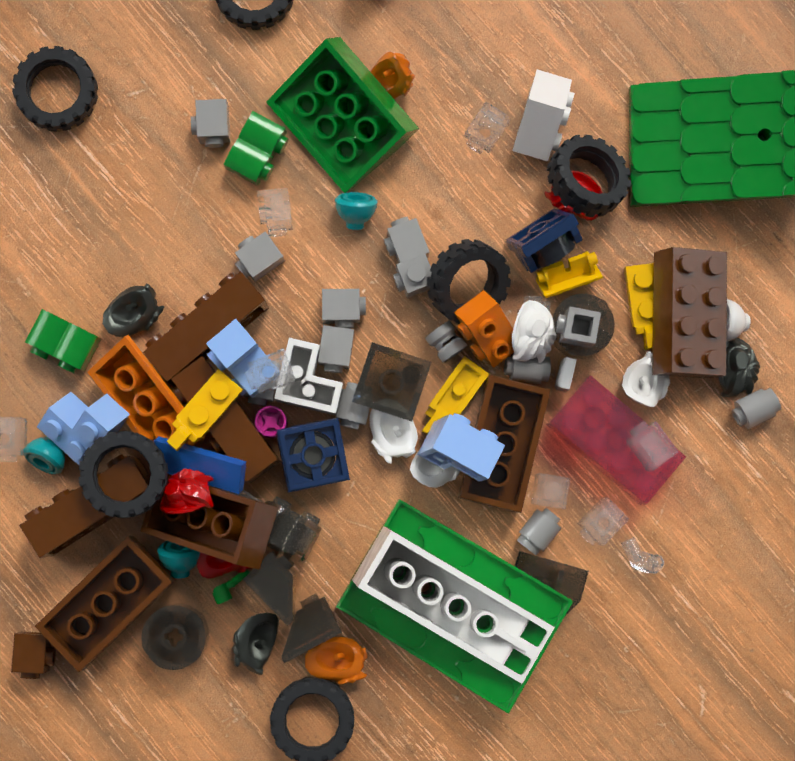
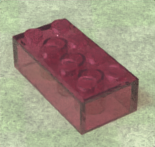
(598, 429)

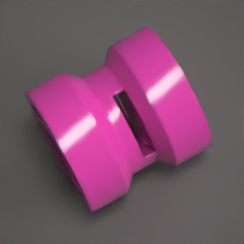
(267, 419)

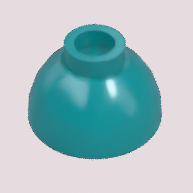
(355, 208)
(45, 455)
(177, 559)

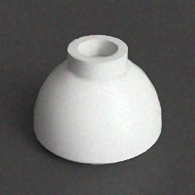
(737, 320)

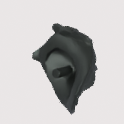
(132, 311)
(740, 369)
(255, 641)

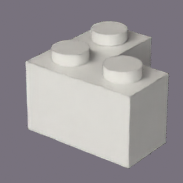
(544, 112)
(308, 390)

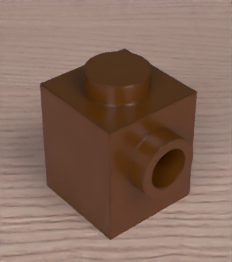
(32, 654)

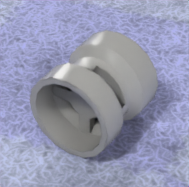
(443, 335)

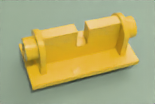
(557, 279)

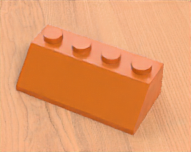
(139, 389)

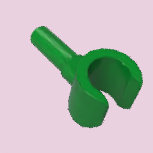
(222, 593)

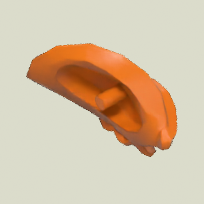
(394, 74)
(337, 660)

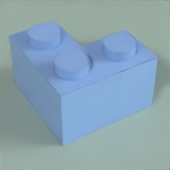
(233, 350)
(77, 426)
(461, 446)

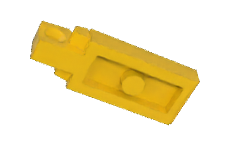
(640, 298)
(456, 391)
(204, 409)

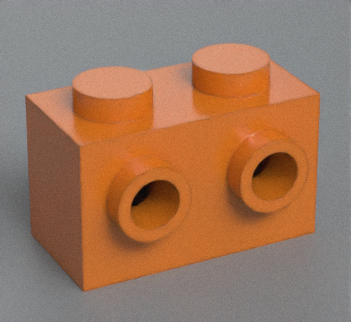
(487, 328)

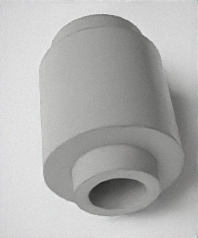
(527, 371)
(756, 408)
(349, 412)
(539, 531)

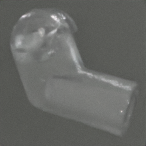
(641, 560)

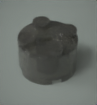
(605, 328)
(292, 531)
(162, 648)

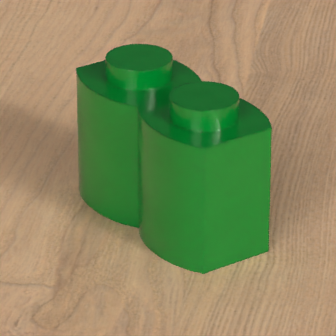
(256, 148)
(63, 341)

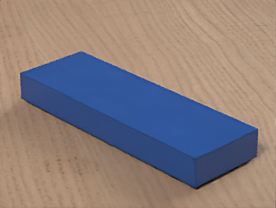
(226, 470)

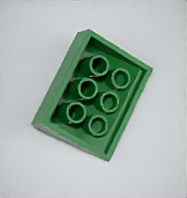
(341, 113)

